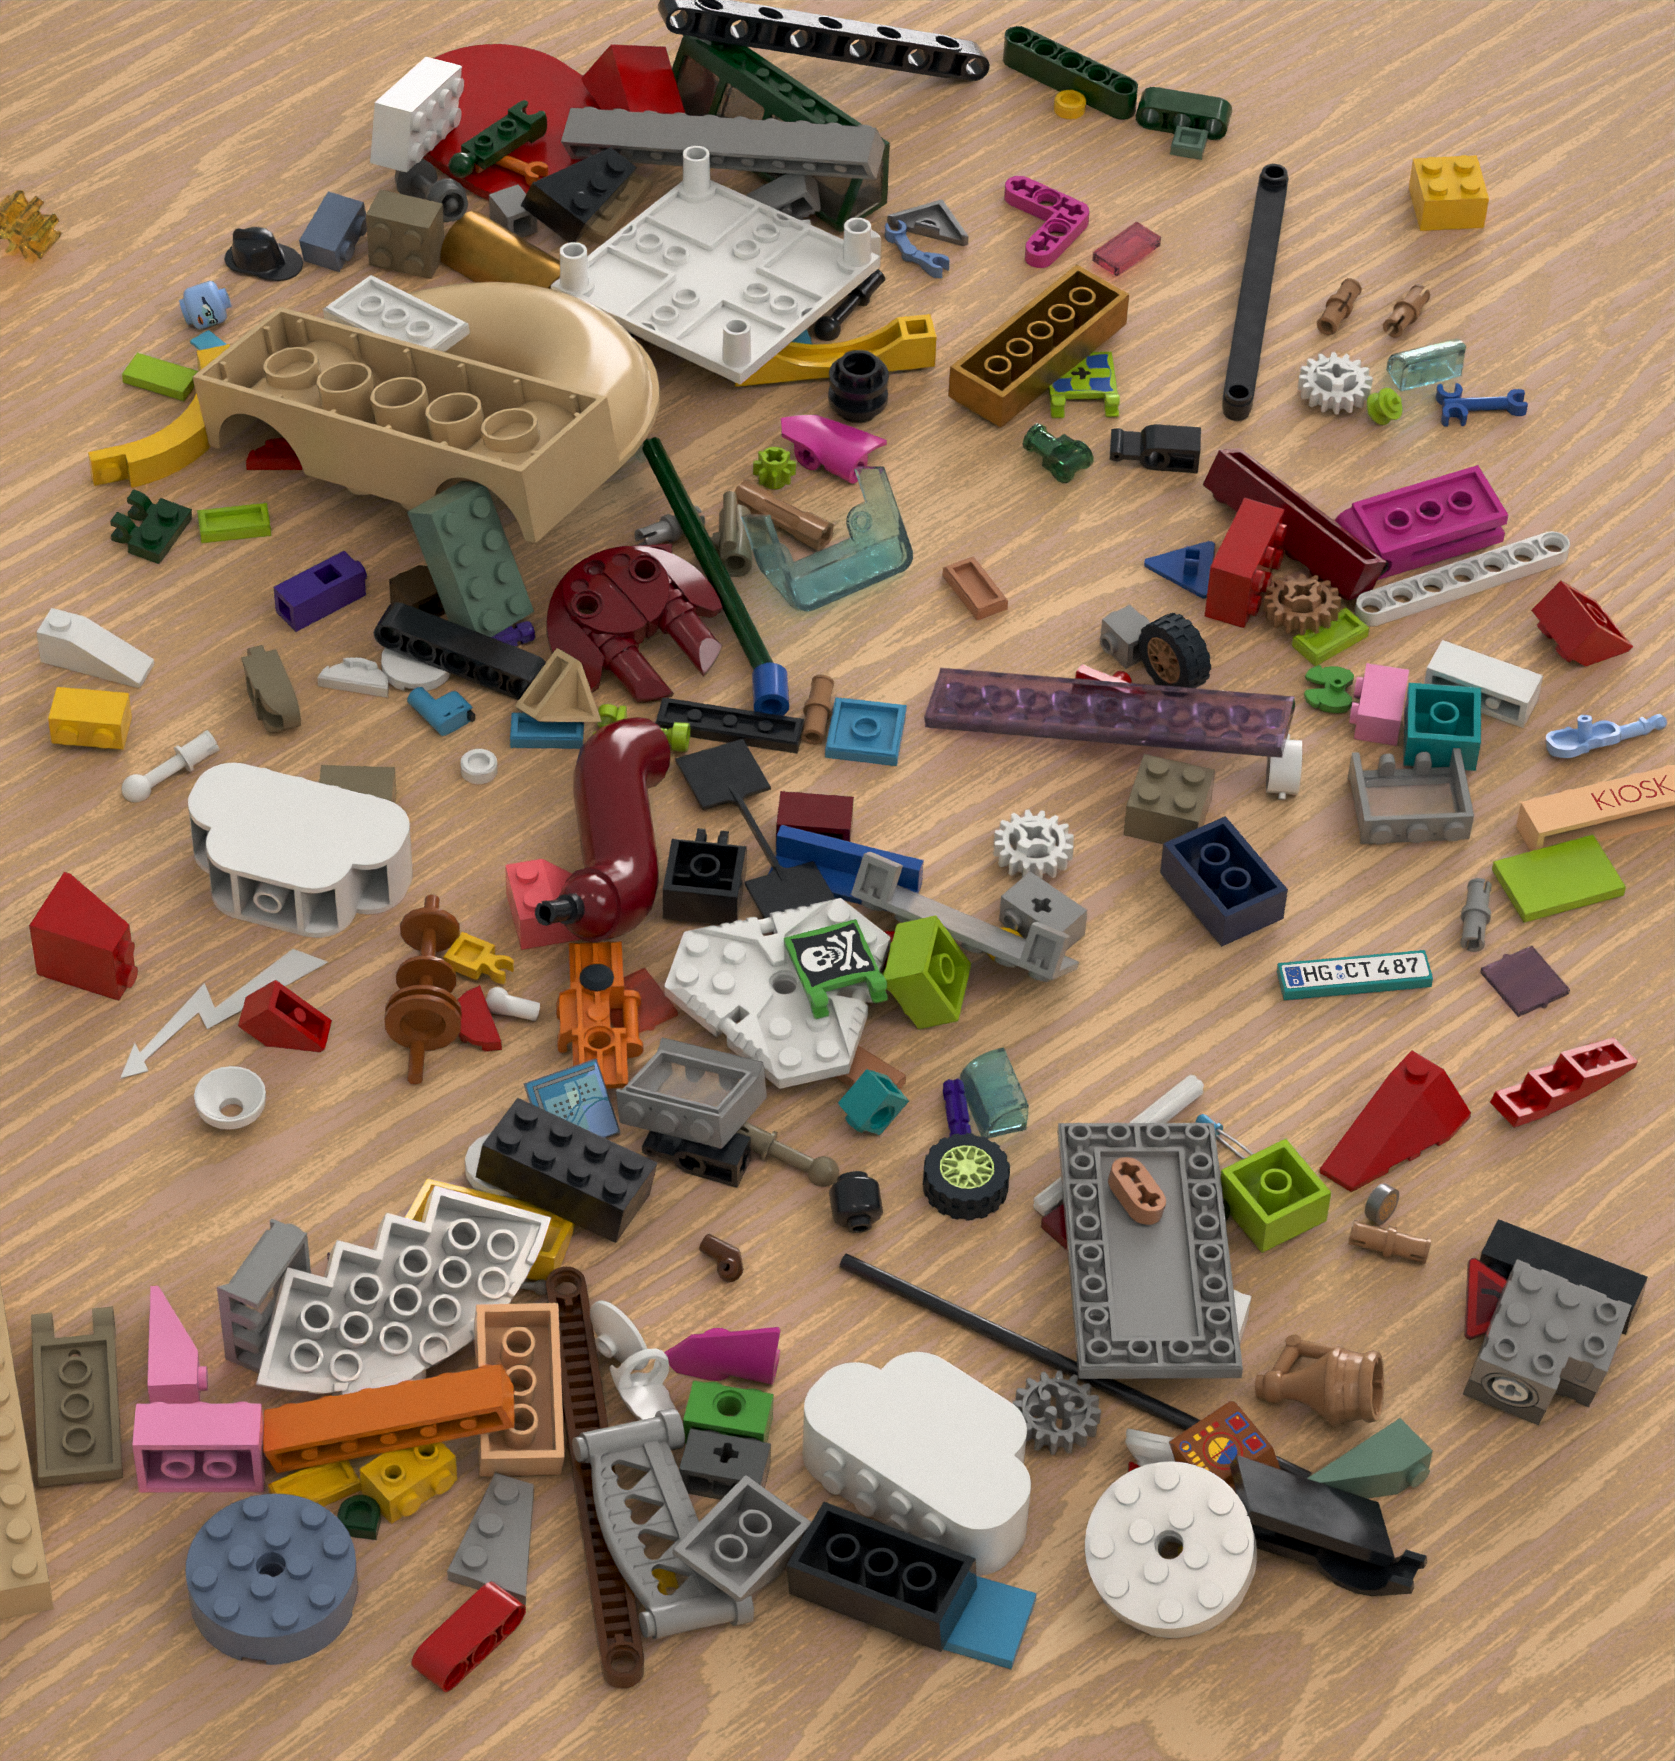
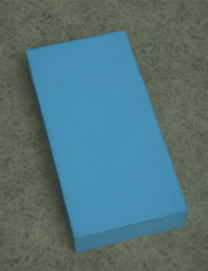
(533, 734)

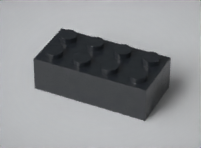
(566, 1170)
(882, 1576)

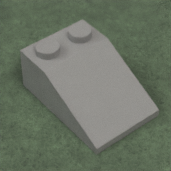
(743, 1540)

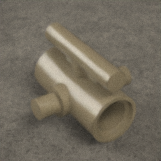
(732, 538)

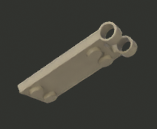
(76, 1402)

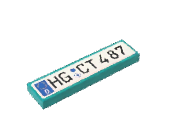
(1354, 975)

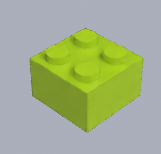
(927, 972)
(1275, 1195)

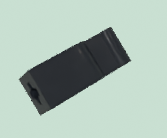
(1159, 447)
(703, 1160)

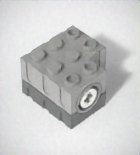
(1545, 1343)

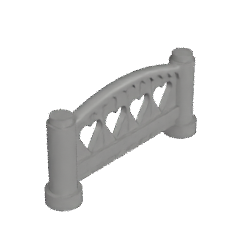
(648, 1448)

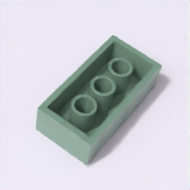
(470, 559)

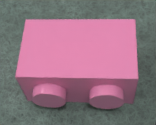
(1380, 704)

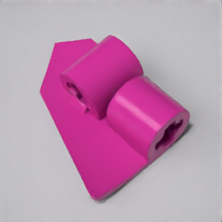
(830, 444)
(725, 1353)

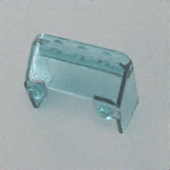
(872, 553)

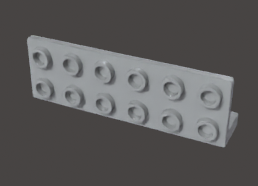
(1039, 954)

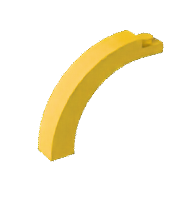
(161, 452)

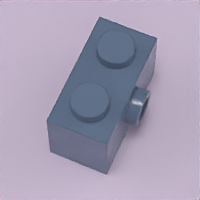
(333, 232)

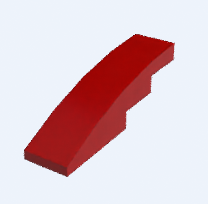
(1565, 1082)

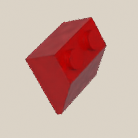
(1579, 626)

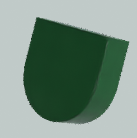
(360, 1516)

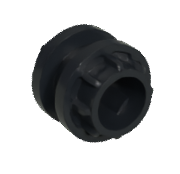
(858, 386)

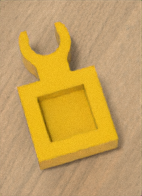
(475, 956)

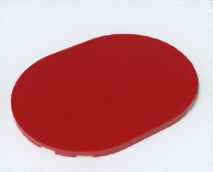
(494, 82)

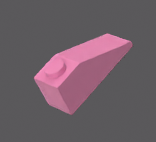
(172, 1357)

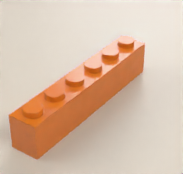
(388, 1418)

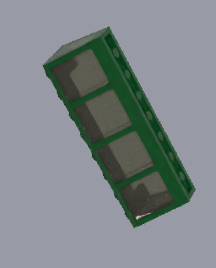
(739, 82)

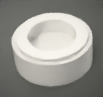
(479, 766)

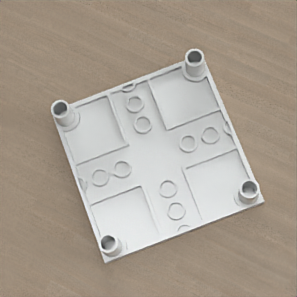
(718, 273)

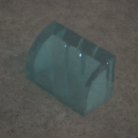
(1427, 364)
(994, 1094)

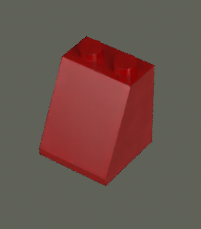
(634, 80)
(82, 941)

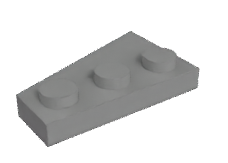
(498, 1539)

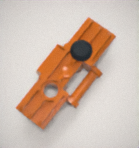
(586, 1007)

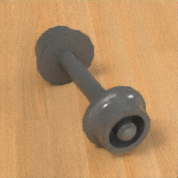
(423, 184)

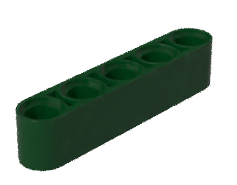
(1069, 70)

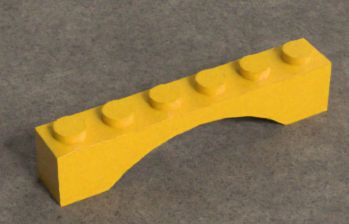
(900, 345)

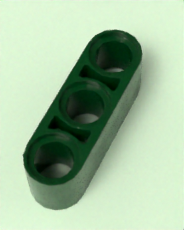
(1167, 108)

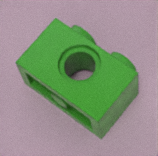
(712, 1401)

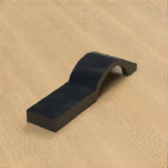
(1345, 1570)

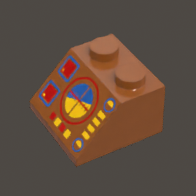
(1219, 1439)

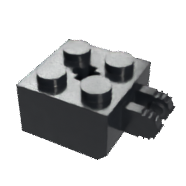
(704, 880)

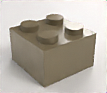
(405, 233)
(1167, 799)

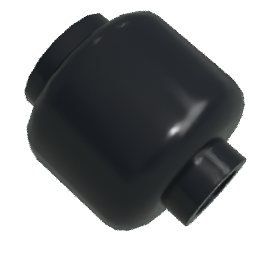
(856, 1201)

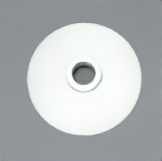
(616, 1333)

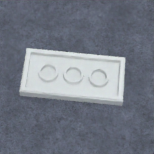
(396, 314)

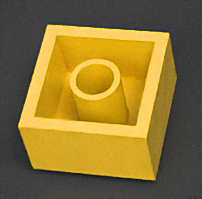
(1448, 193)

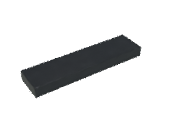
(732, 724)

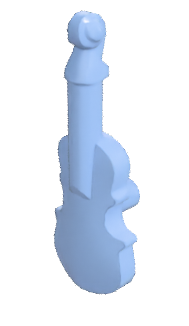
(1574, 742)

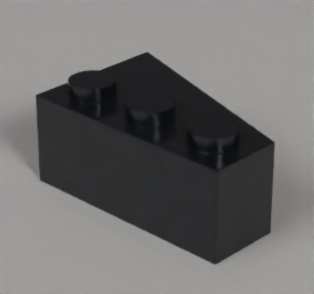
(579, 193)

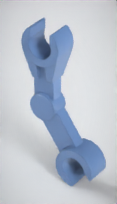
(930, 262)

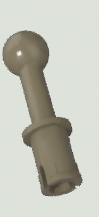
(821, 1171)

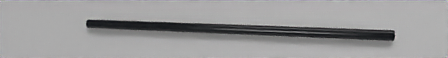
(1029, 1348)

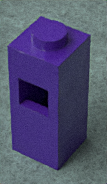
(320, 591)

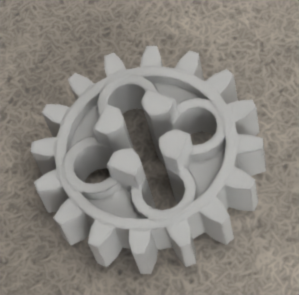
(1076, 1423)

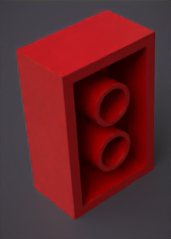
(1245, 563)

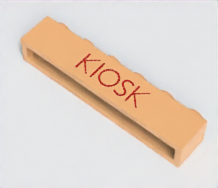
(1600, 809)

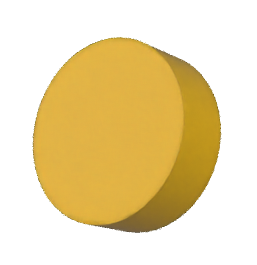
(1069, 104)

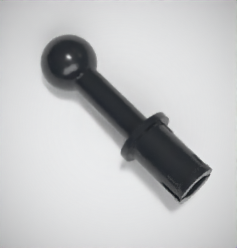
(828, 327)

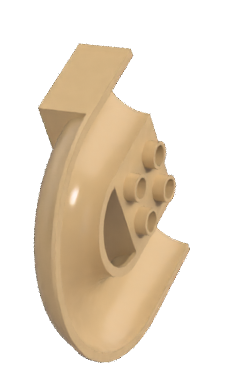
(526, 404)

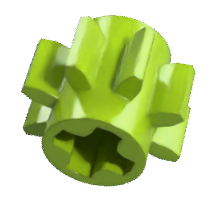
(774, 468)

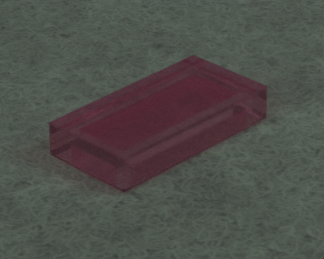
(1126, 248)

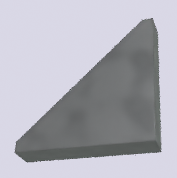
(932, 221)

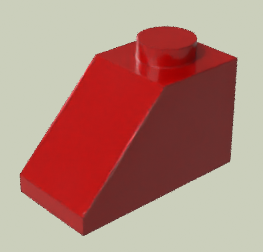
(284, 1019)

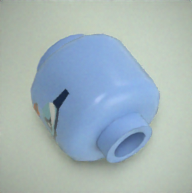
(205, 305)

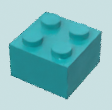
(1441, 720)

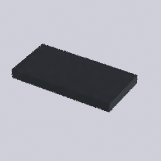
(1312, 1511)

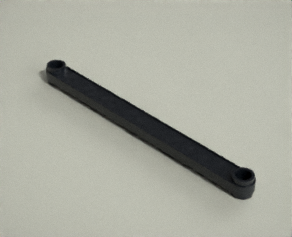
(1255, 293)

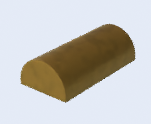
(495, 254)

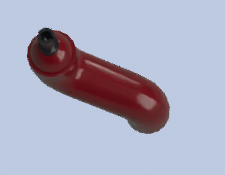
(614, 832)

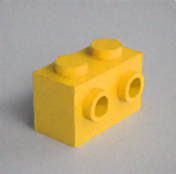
(90, 718)
(408, 1478)

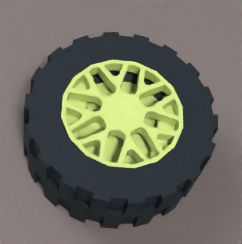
(966, 1176)

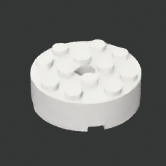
(1179, 1506)

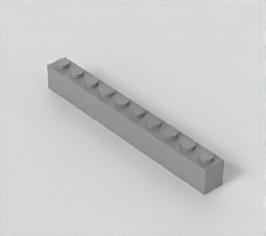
(731, 142)

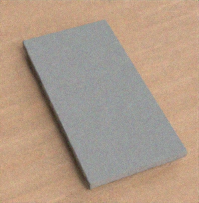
(1154, 1293)

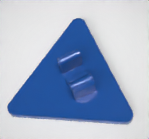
(1186, 567)

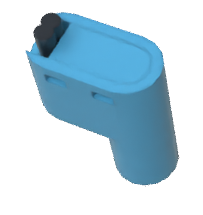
(444, 713)

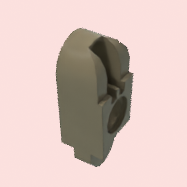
(270, 690)

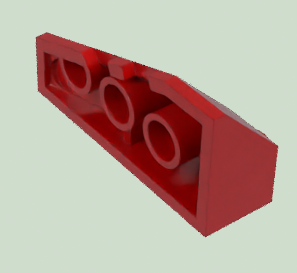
(1404, 1117)

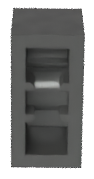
(718, 1462)

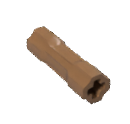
(802, 525)

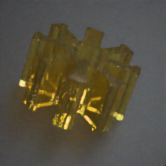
(27, 227)

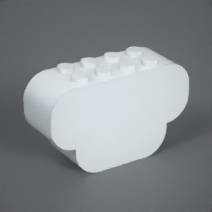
(297, 849)
(923, 1453)

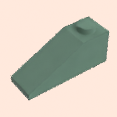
(1380, 1464)

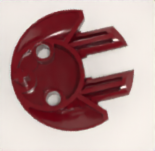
(629, 611)

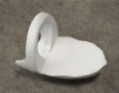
(643, 1392)

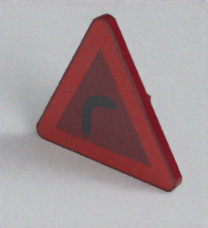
(1482, 1295)

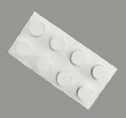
(416, 114)

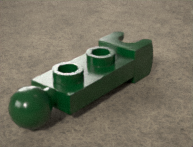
(499, 140)

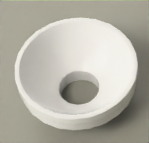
(228, 1087)
(1148, 1447)

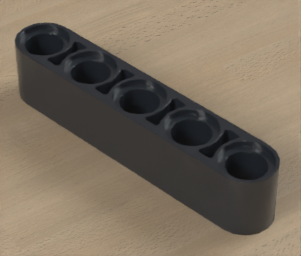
(457, 650)

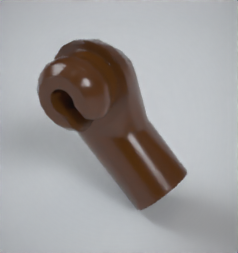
(727, 1256)

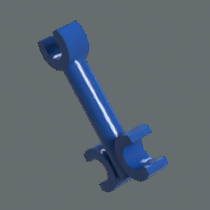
(1458, 407)

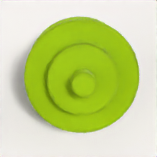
(1384, 406)

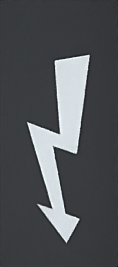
(285, 970)

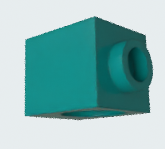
(872, 1102)

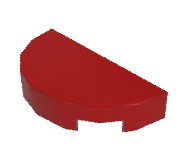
(274, 455)
(477, 1021)

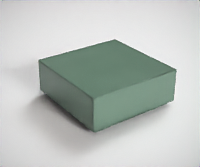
(1189, 142)

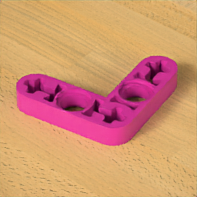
(1065, 216)

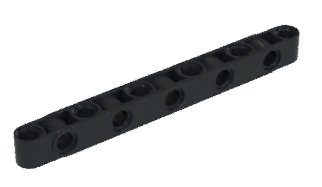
(826, 37)

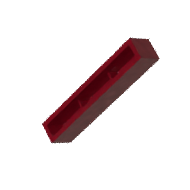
(1310, 533)

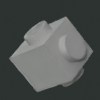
(1121, 634)

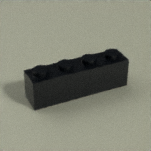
(1512, 1243)

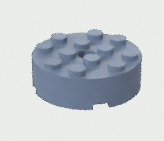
(272, 1578)

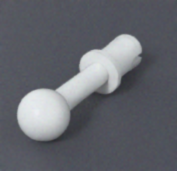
(138, 787)

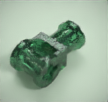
(1058, 453)

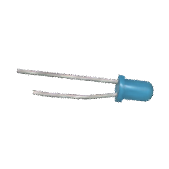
(1218, 1130)

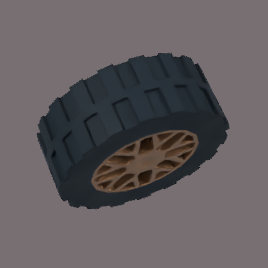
(1174, 652)

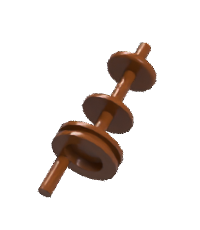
(424, 1010)

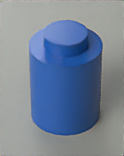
(770, 689)

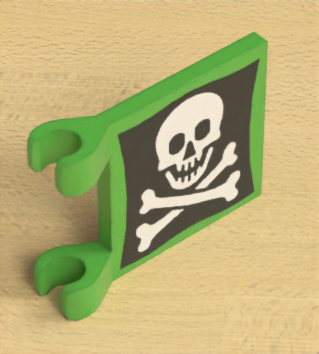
(833, 960)

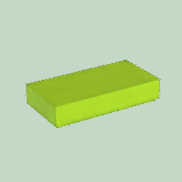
(159, 376)
(234, 523)
(1329, 642)

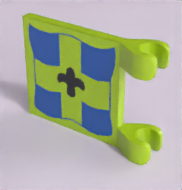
(1088, 380)

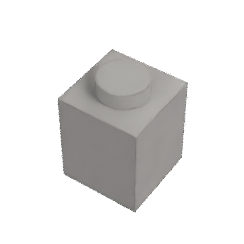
(507, 212)

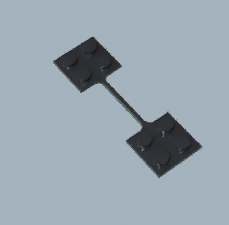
(729, 776)

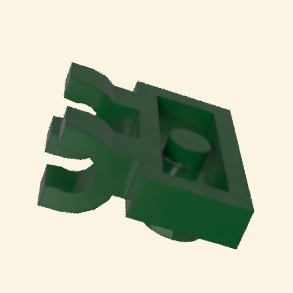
(160, 526)

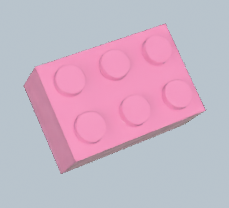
(199, 1447)

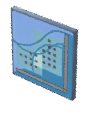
(576, 1096)

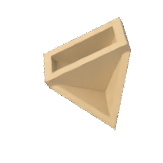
(560, 693)

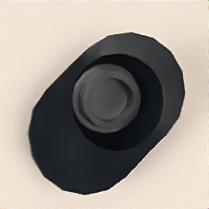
(259, 254)

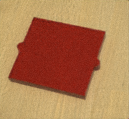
(654, 1006)

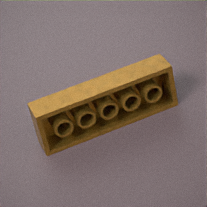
(1038, 345)

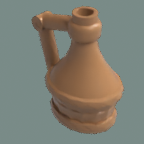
(1337, 1386)

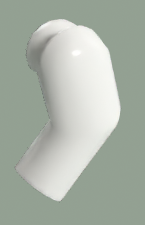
(503, 1004)

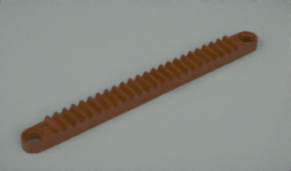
(585, 1411)

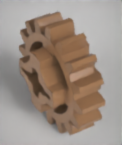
(1302, 604)

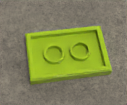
(1558, 878)

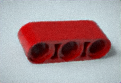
(468, 1636)

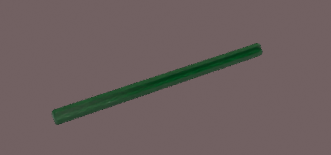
(706, 552)

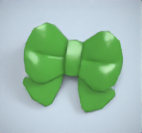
(1333, 696)

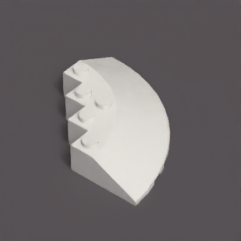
(410, 1287)

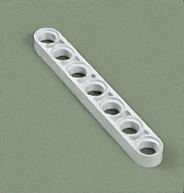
(1452, 589)

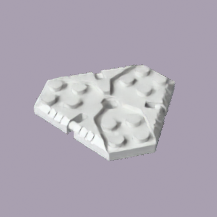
(747, 976)

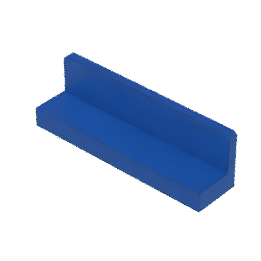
(839, 860)

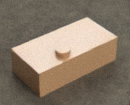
(528, 1347)

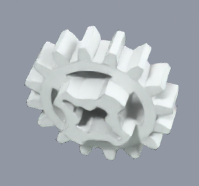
(1335, 383)
(1033, 844)

